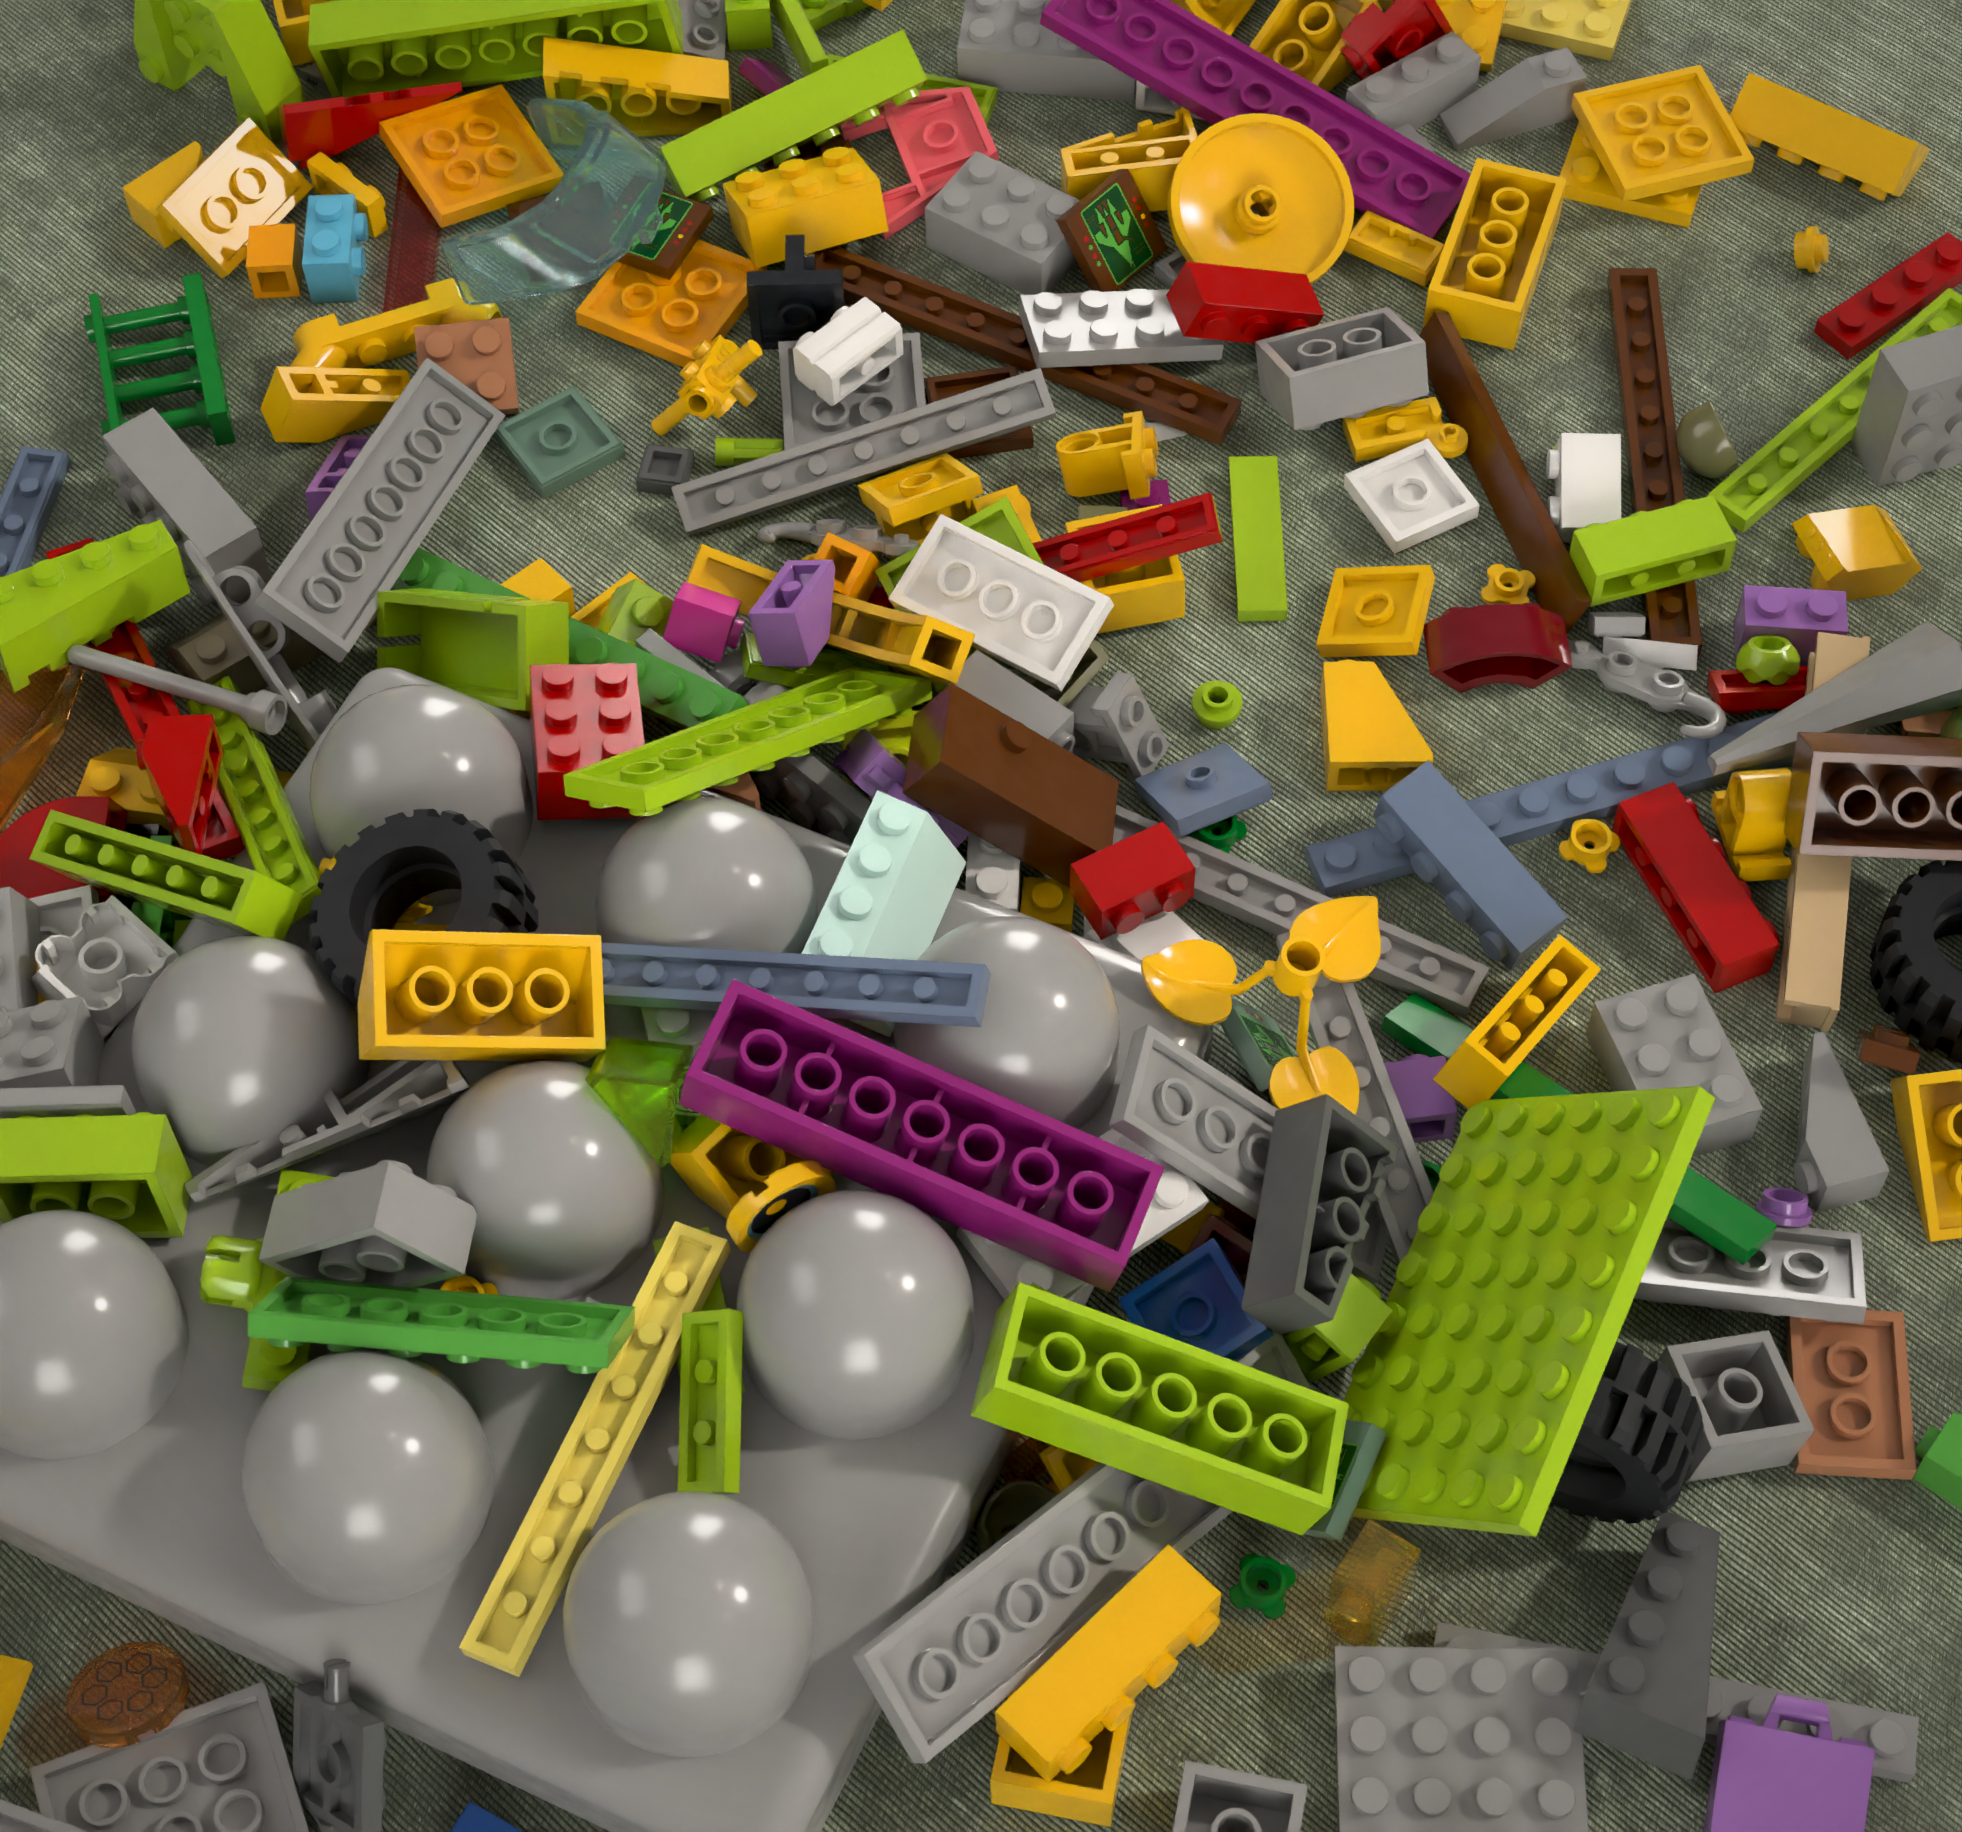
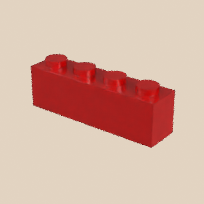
(1695, 887)

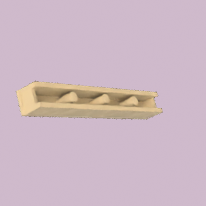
(1817, 889)

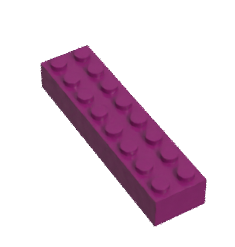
(921, 1135)

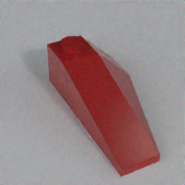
(344, 122)

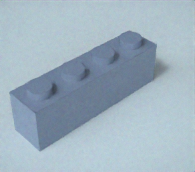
(1468, 866)

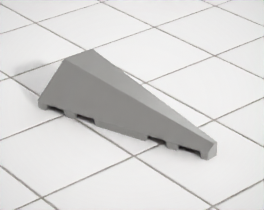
(1896, 683)
(386, 1100)

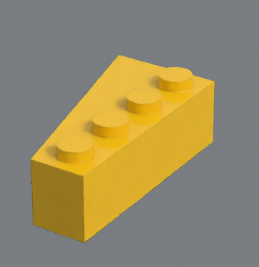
(639, 87)

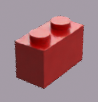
(1132, 881)

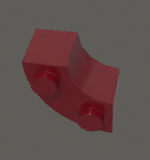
(1497, 645)

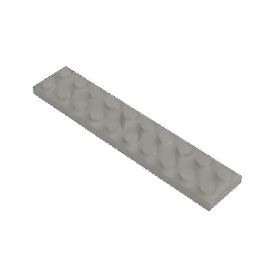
(1032, 1593)

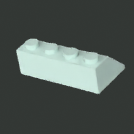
(889, 889)

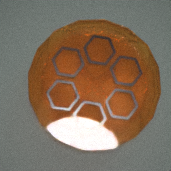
(127, 1694)

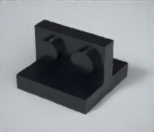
(794, 299)

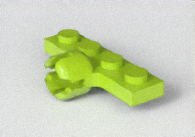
(239, 1280)

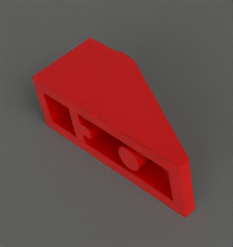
(183, 771)

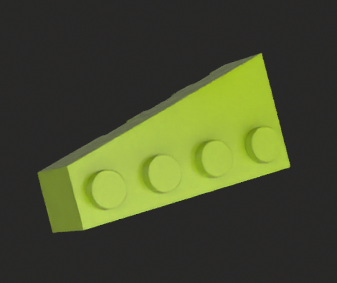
(85, 597)

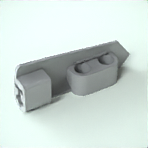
(305, 714)

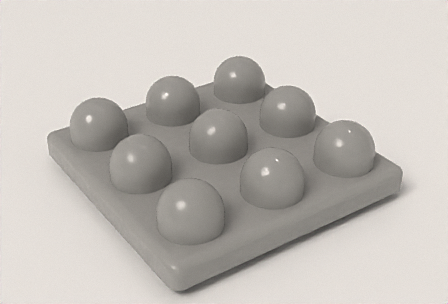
(374, 1493)

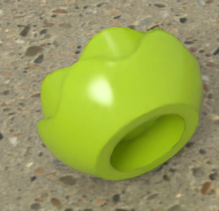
(1768, 659)

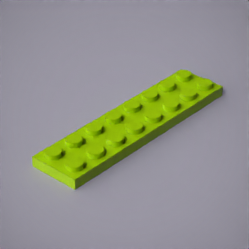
(746, 740)

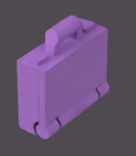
(875, 768)
(1787, 1779)

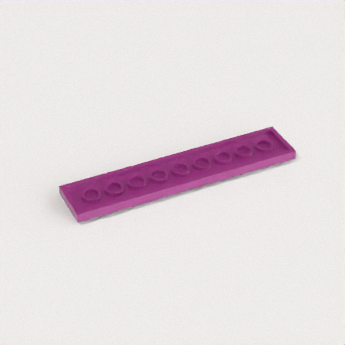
(1227, 78)

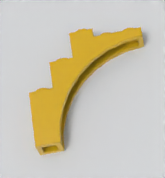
(858, 628)

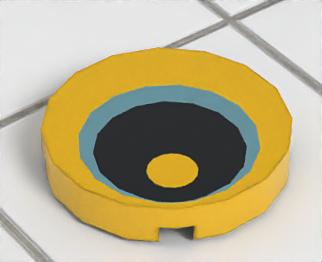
(785, 1190)

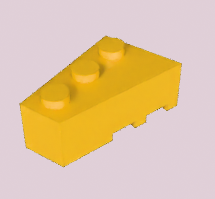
(1147, 153)

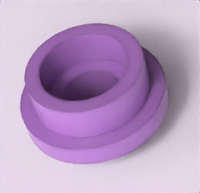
(1785, 1207)

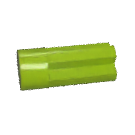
(742, 450)

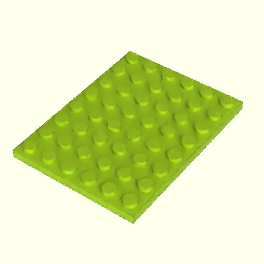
(1516, 1301)

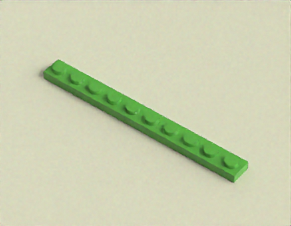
(663, 687)

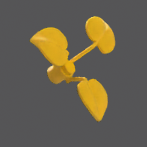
(1330, 938)

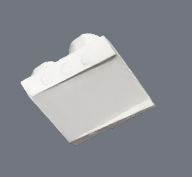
(104, 962)

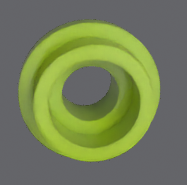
(1217, 714)

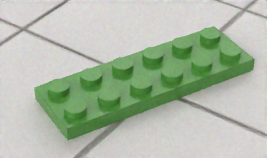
(442, 1322)

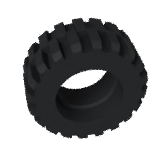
(399, 866)
(1908, 965)
(1631, 1443)

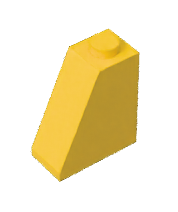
(1366, 730)

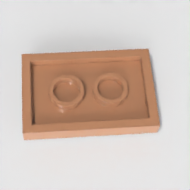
(1854, 1395)

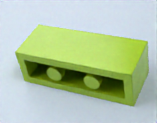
(1653, 549)

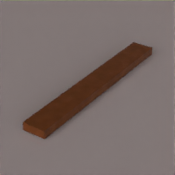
(1502, 472)

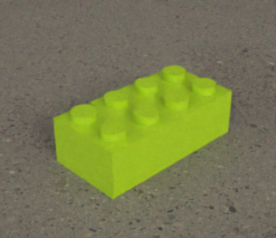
(473, 640)

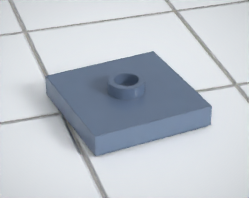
(1203, 789)

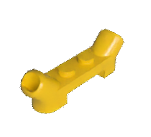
(385, 335)

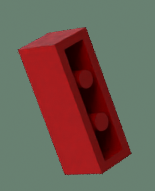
(1241, 302)

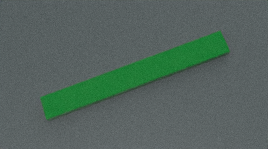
(1698, 1202)

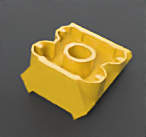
(1856, 551)

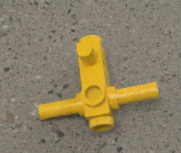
(711, 382)

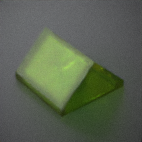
(644, 1089)

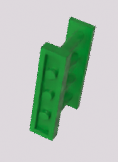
(197, 343)

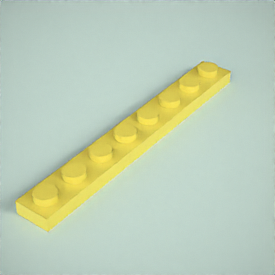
(593, 1454)

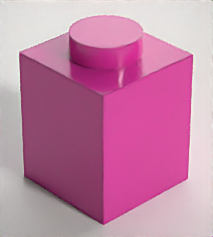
(704, 622)

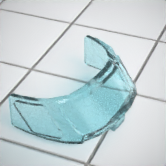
(582, 224)

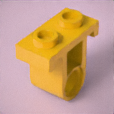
(1110, 459)
(1753, 823)

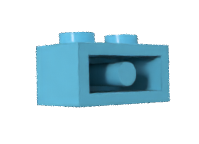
(333, 248)

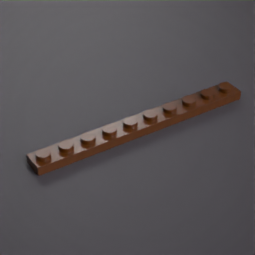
(1003, 338)
(1650, 434)

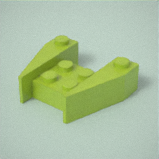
(229, 36)

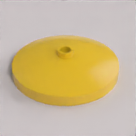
(1266, 167)

